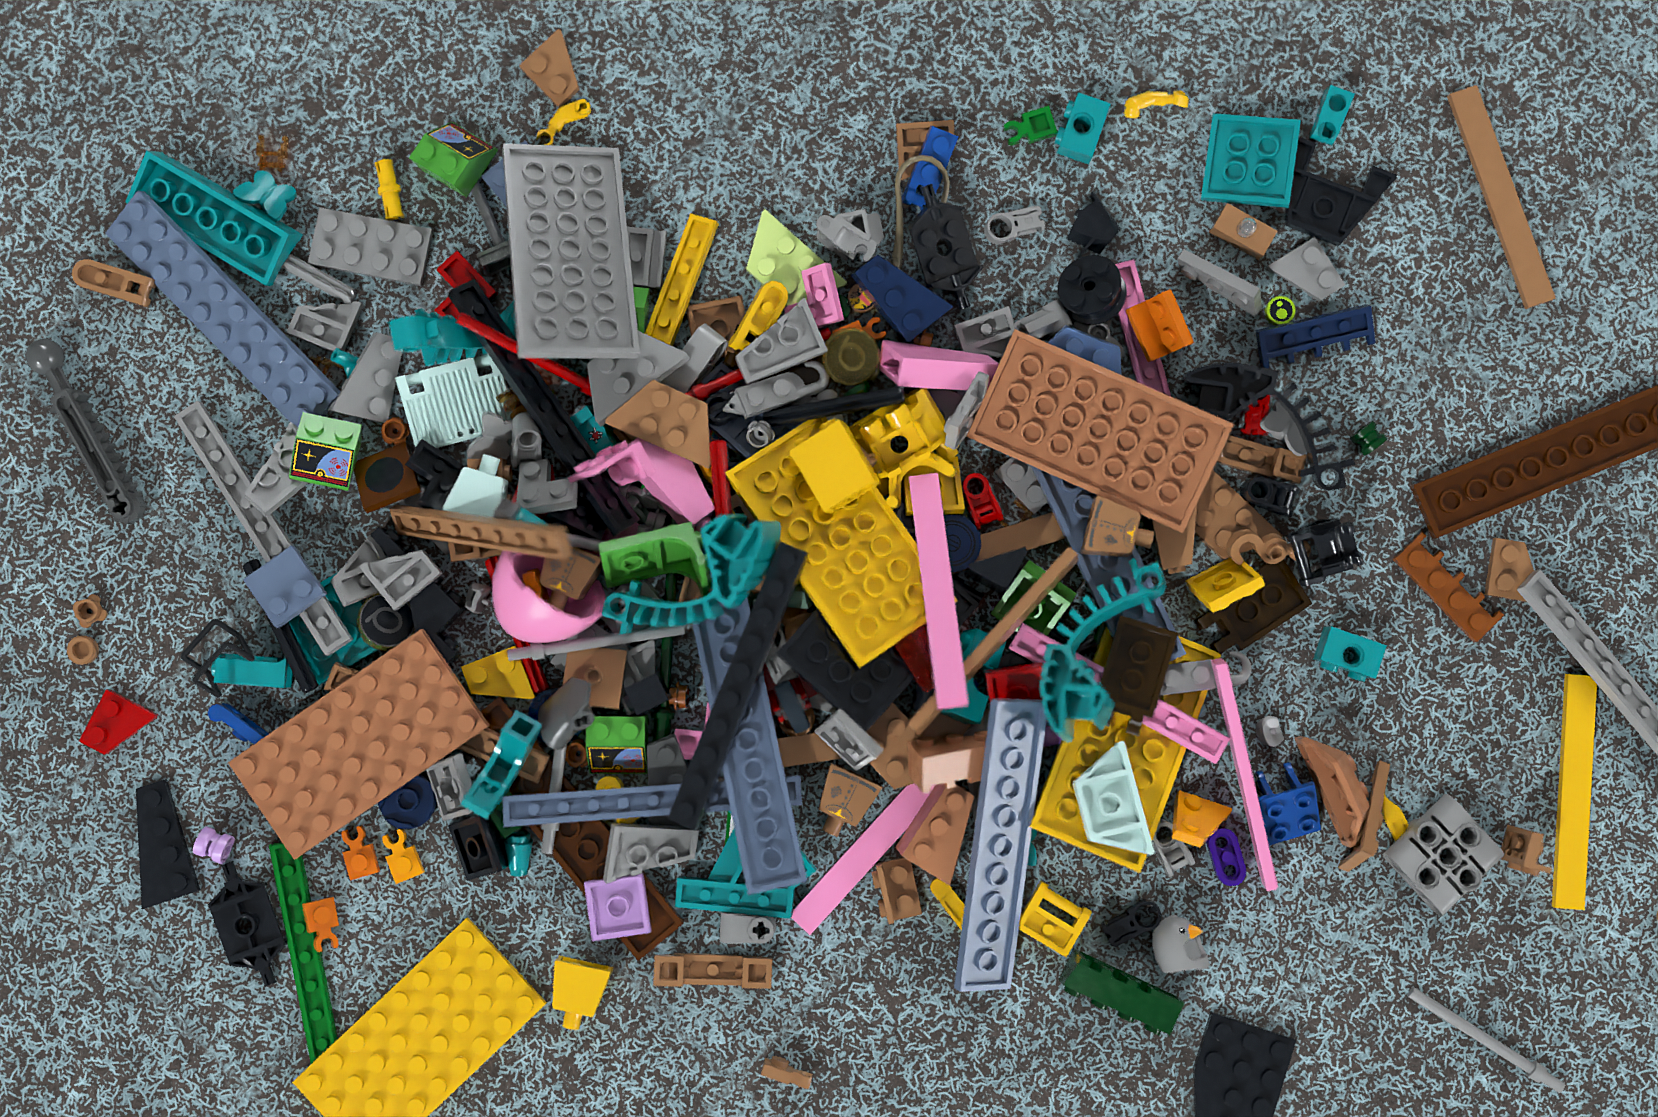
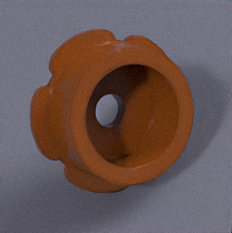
(924, 339)
(391, 424)
(679, 696)
(571, 754)

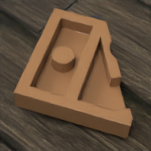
(552, 70)
(911, 138)

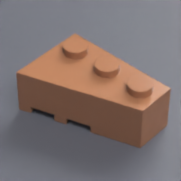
(946, 760)
(938, 831)

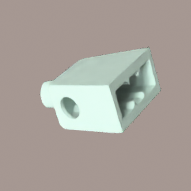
(478, 490)

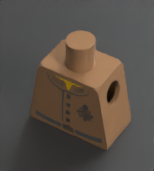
(1113, 530)
(570, 576)
(846, 798)

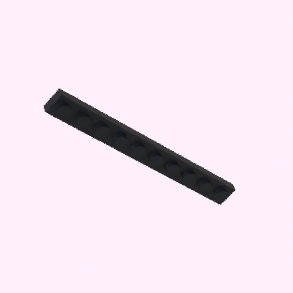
(546, 410)
(738, 686)

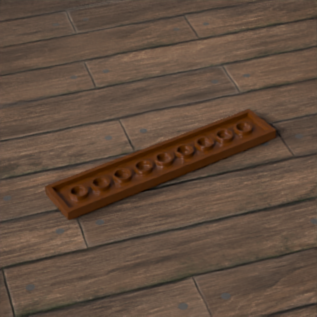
(1539, 464)
(584, 845)

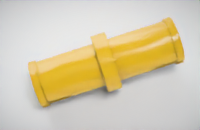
(389, 189)

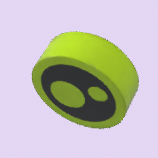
(1279, 310)

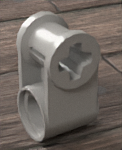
(525, 440)
(1171, 852)
(740, 928)

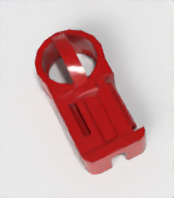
(1255, 415)

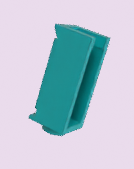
(261, 672)

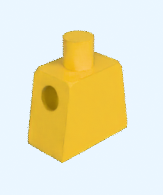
(578, 988)

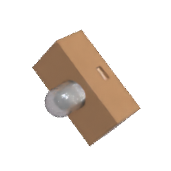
(1243, 231)

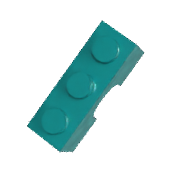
(976, 700)

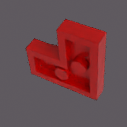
(456, 272)

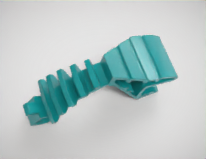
(440, 335)
(737, 565)
(1069, 684)

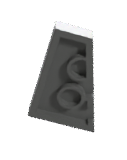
(665, 767)

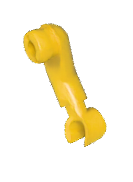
(1151, 98)
(565, 114)

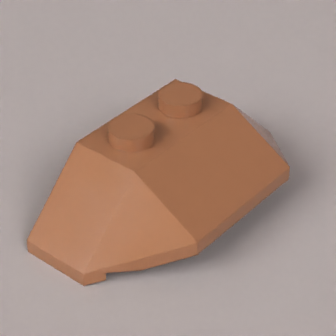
(1337, 786)

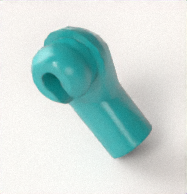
(344, 359)

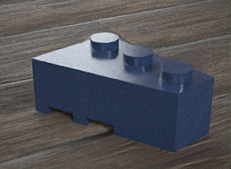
(899, 298)

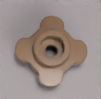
(81, 611)

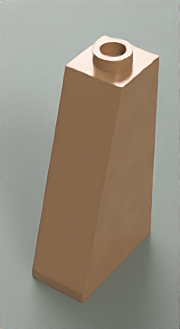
(1174, 547)

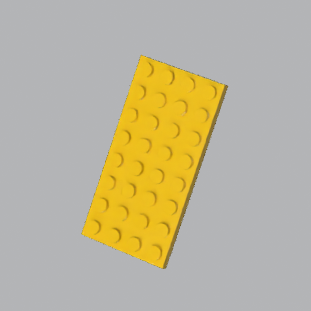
(859, 558)
(1151, 755)
(424, 1033)

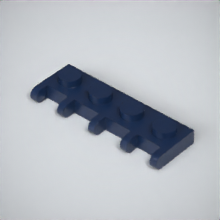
(1315, 333)

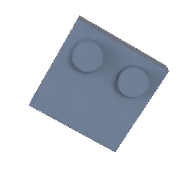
(285, 586)

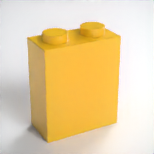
(834, 465)

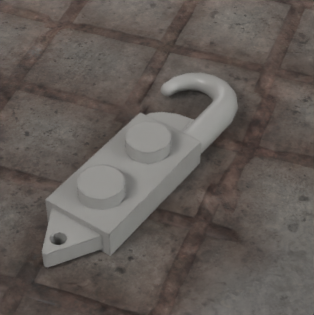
(775, 392)
(1199, 676)

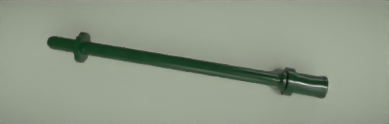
(663, 713)

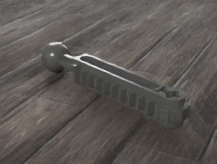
(87, 434)

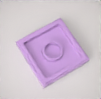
(617, 907)

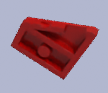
(114, 722)

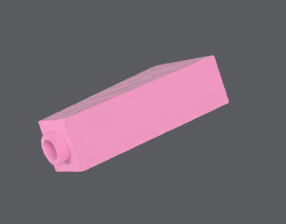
(932, 367)
(677, 487)

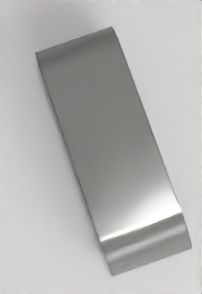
(704, 351)

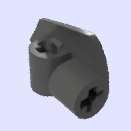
(566, 713)

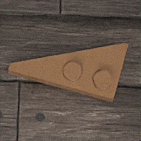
(1367, 844)

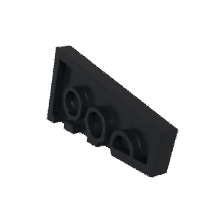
(163, 851)

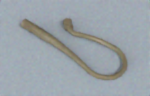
(897, 254)

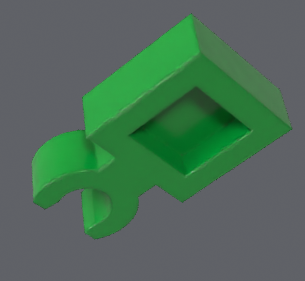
(1035, 125)

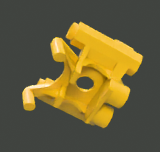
(921, 425)

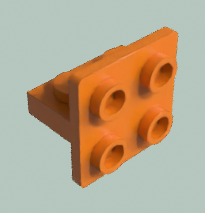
(1159, 326)

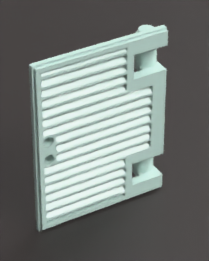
(452, 400)

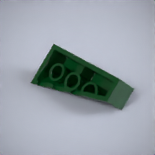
(1121, 991)

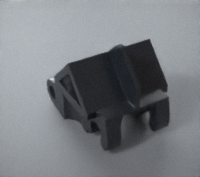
(1334, 547)

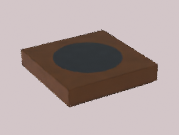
(385, 478)

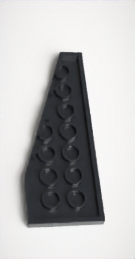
(1239, 1069)

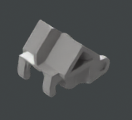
(851, 234)

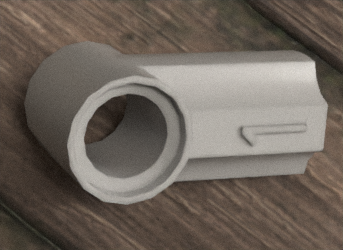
(1045, 321)

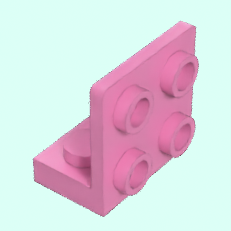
(624, 462)

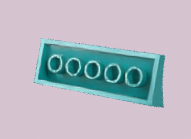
(215, 218)

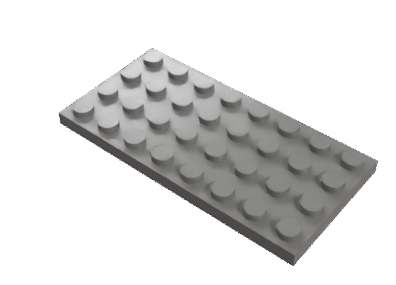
(569, 252)

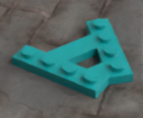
(725, 894)

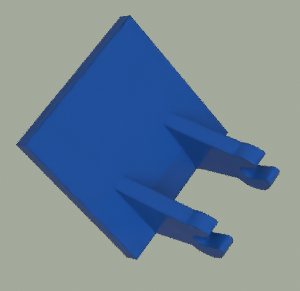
(1288, 812)

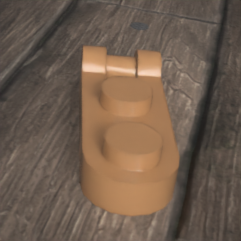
(113, 281)

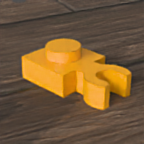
(404, 861)

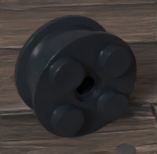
(1092, 289)

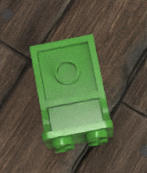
(654, 554)

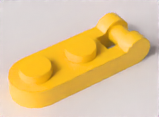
(761, 313)

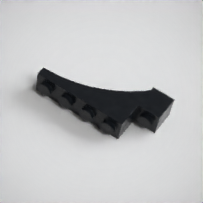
(431, 608)

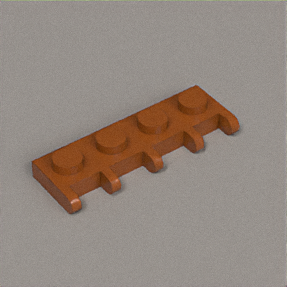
(1445, 589)

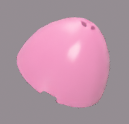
(527, 615)

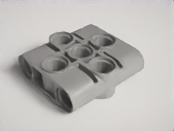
(1444, 826)

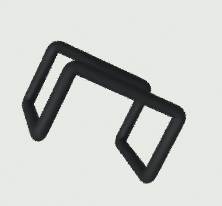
(246, 653)

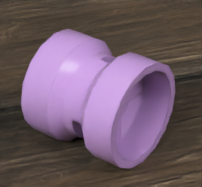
(213, 845)

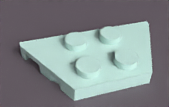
(1112, 803)

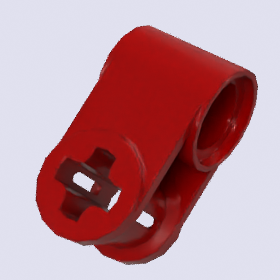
(981, 502)

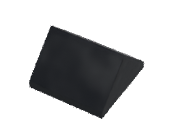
(998, 570)
(478, 847)

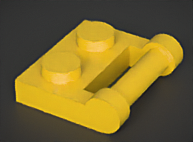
(1049, 928)

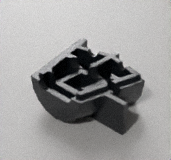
(1093, 227)

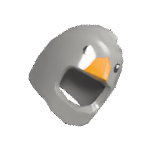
(1178, 946)

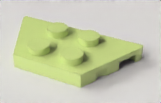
(782, 257)

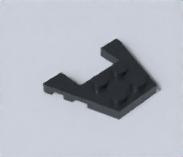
(1328, 208)

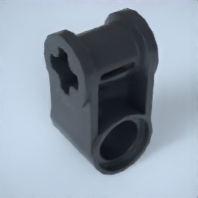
(1275, 496)

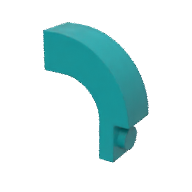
(503, 766)

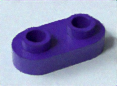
(1227, 855)

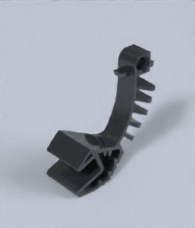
(1235, 386)

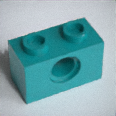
(1092, 114)
(1366, 653)

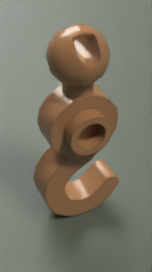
(1269, 548)

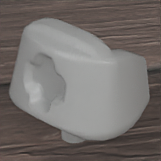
(477, 597)
(1269, 731)

